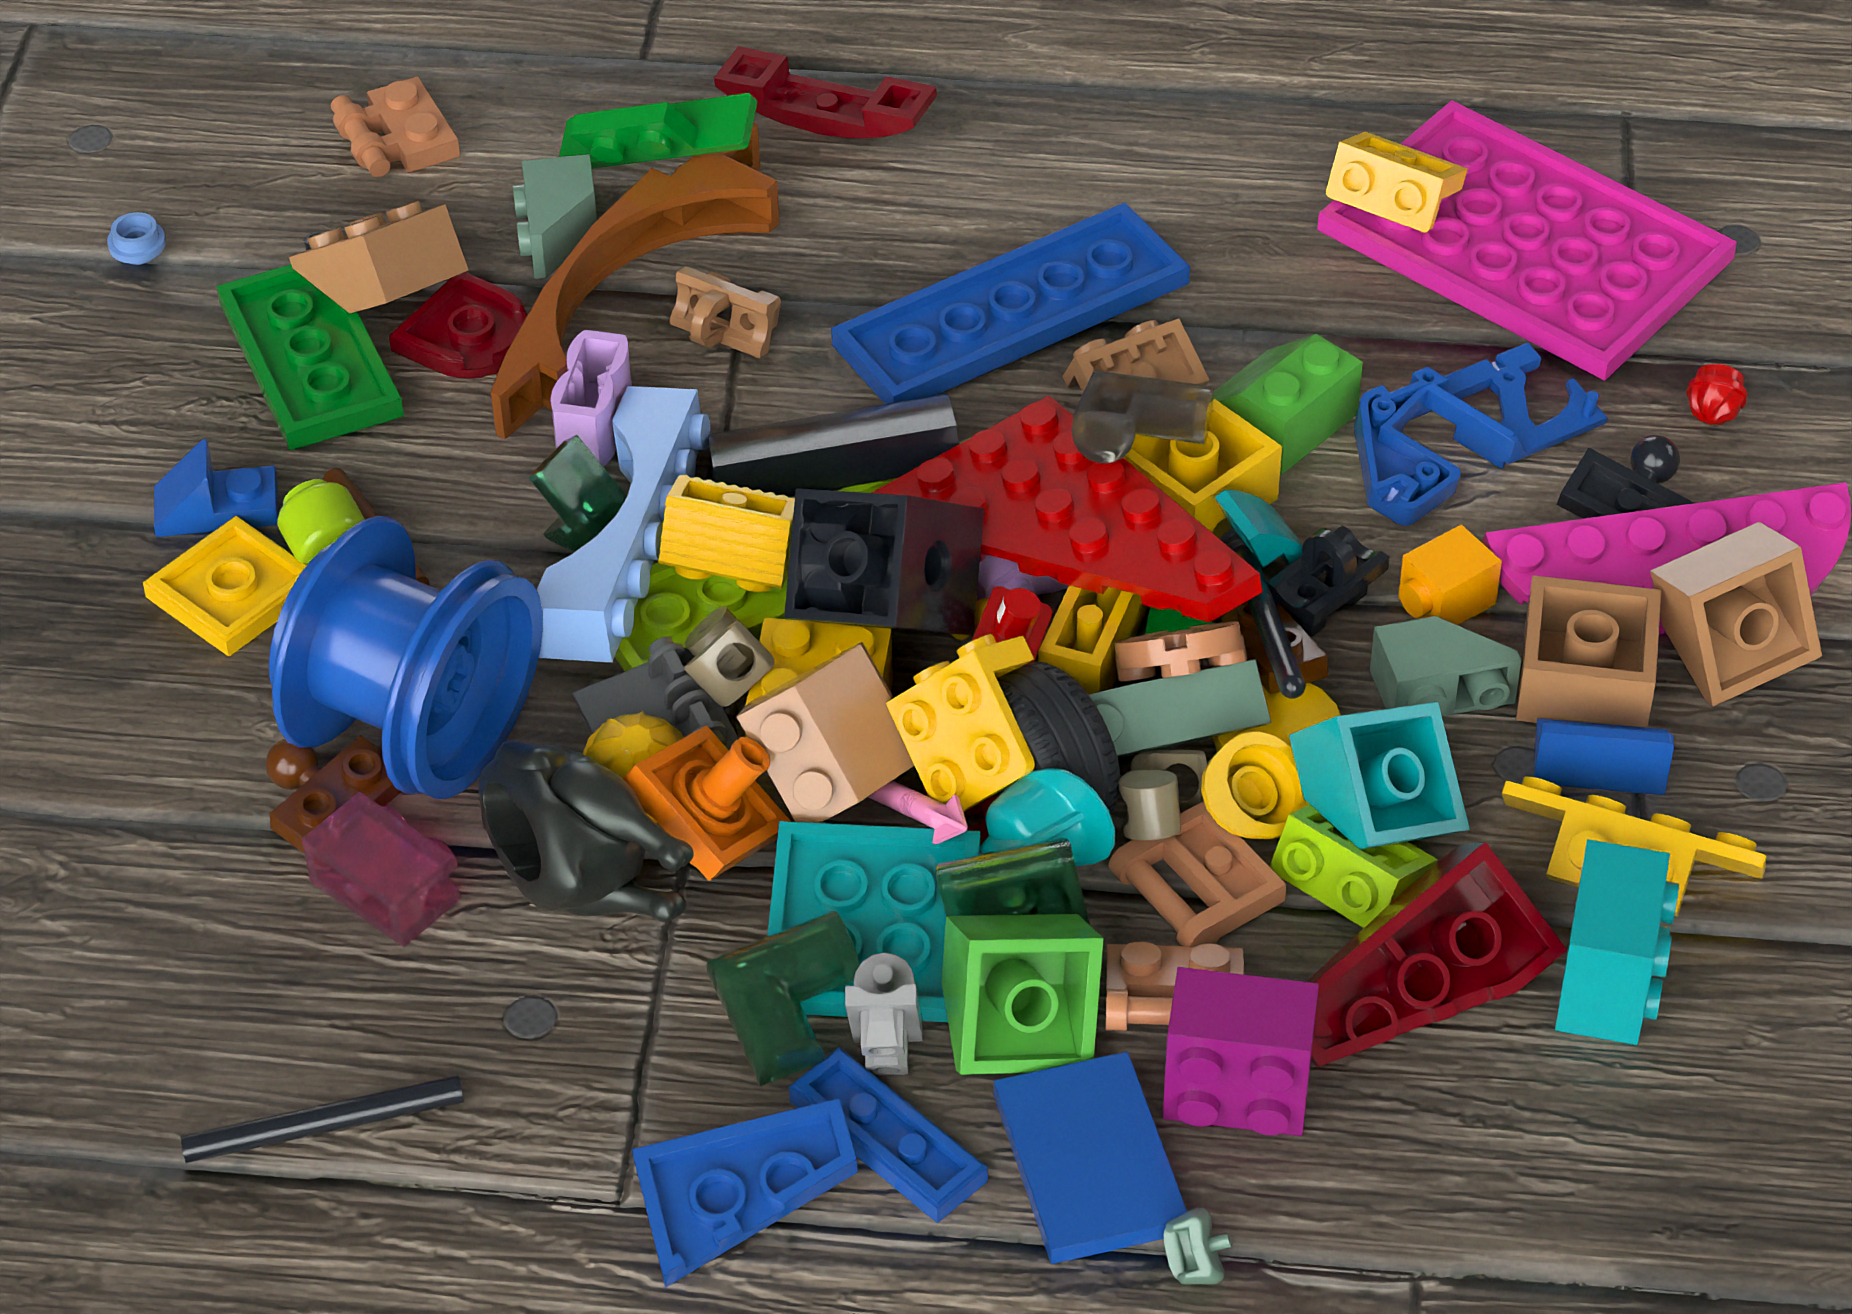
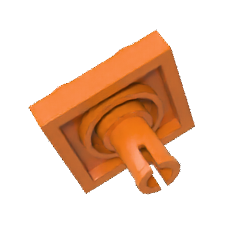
(710, 798)

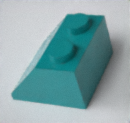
(1382, 775)

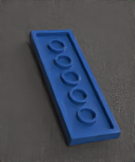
(1010, 306)

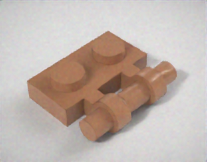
(410, 124)

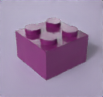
(1239, 1051)

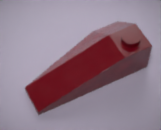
(1433, 952)

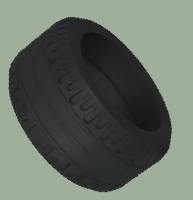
(1063, 727)

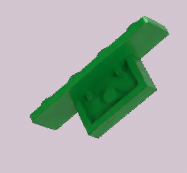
(661, 130)

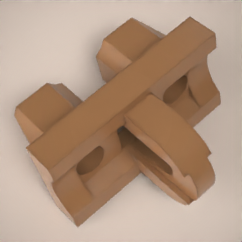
(706, 295)

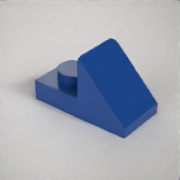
(202, 500)

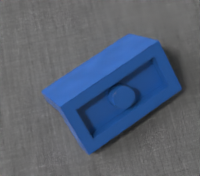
(1603, 756)

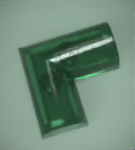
(1014, 882)
(768, 981)

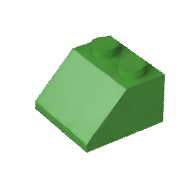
(1296, 394)
(1020, 991)

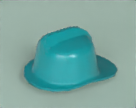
(1049, 807)

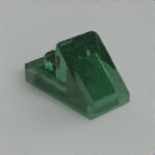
(578, 492)

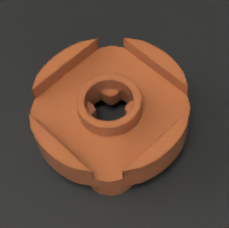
(1179, 651)

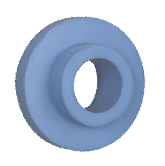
(136, 238)

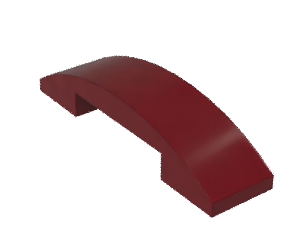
(820, 104)

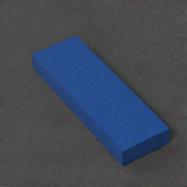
(894, 1136)

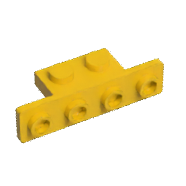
(1606, 822)

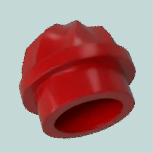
(1716, 394)

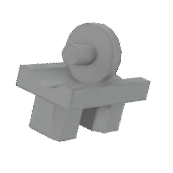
(884, 1013)

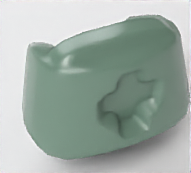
(1194, 1249)

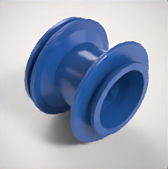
(415, 660)

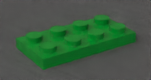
(308, 357)

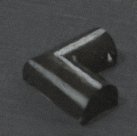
(1124, 406)

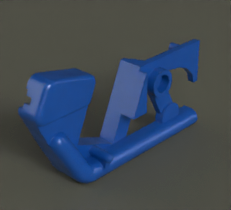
(1410, 480)

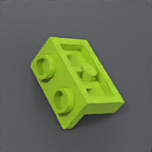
(1338, 873)

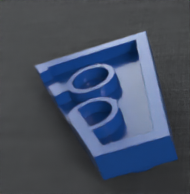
(737, 1180)

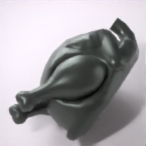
(575, 833)

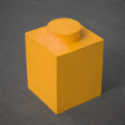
(1449, 577)

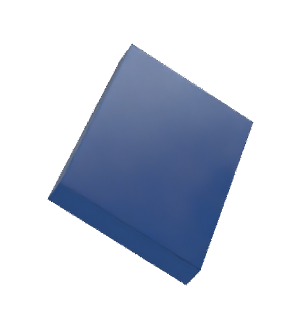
(1089, 1156)

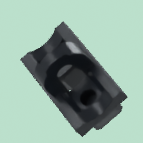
(1348, 573)

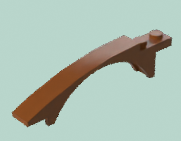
(699, 199)

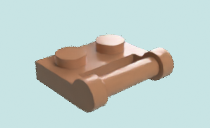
(1214, 865)
(1144, 977)

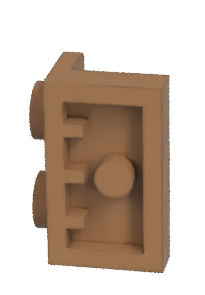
(1145, 351)

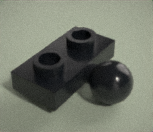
(1608, 488)

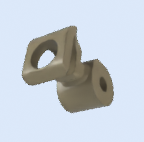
(722, 652)
(1154, 795)

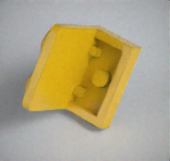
(962, 724)

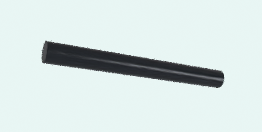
(321, 1119)

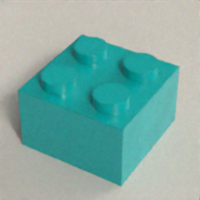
(1617, 943)

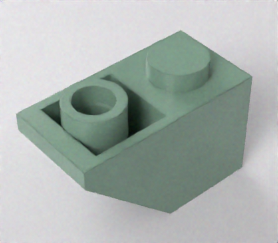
(558, 206)
(1442, 664)

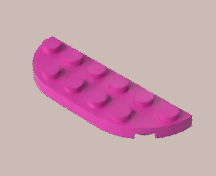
(1629, 545)

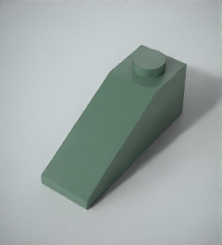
(1183, 708)

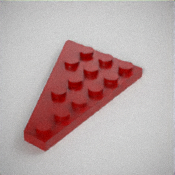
(1082, 517)

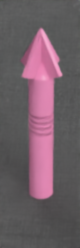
(946, 819)

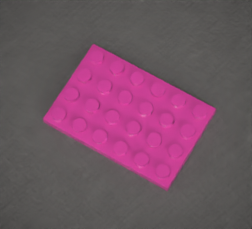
(1542, 244)

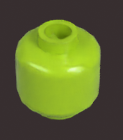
(316, 517)

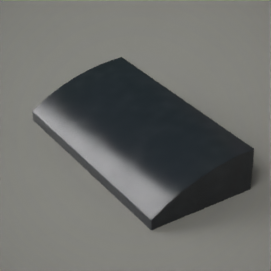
(835, 447)

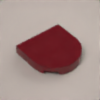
(461, 328)

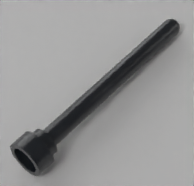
(1267, 621)

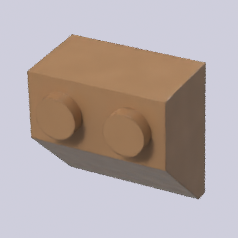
(1739, 611)
(828, 736)

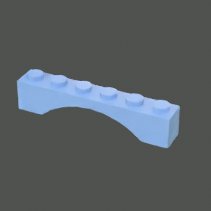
(594, 591)

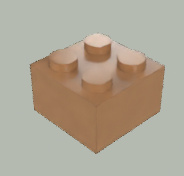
(1589, 652)

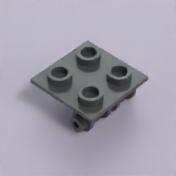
(659, 690)

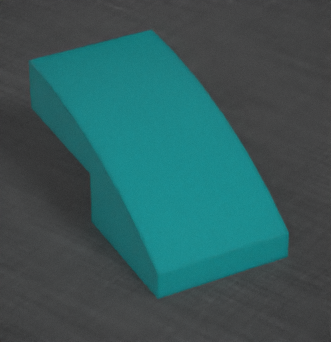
(1260, 527)

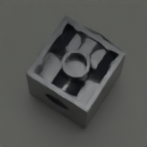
(884, 561)

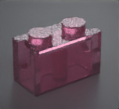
(381, 868)

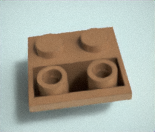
(383, 258)

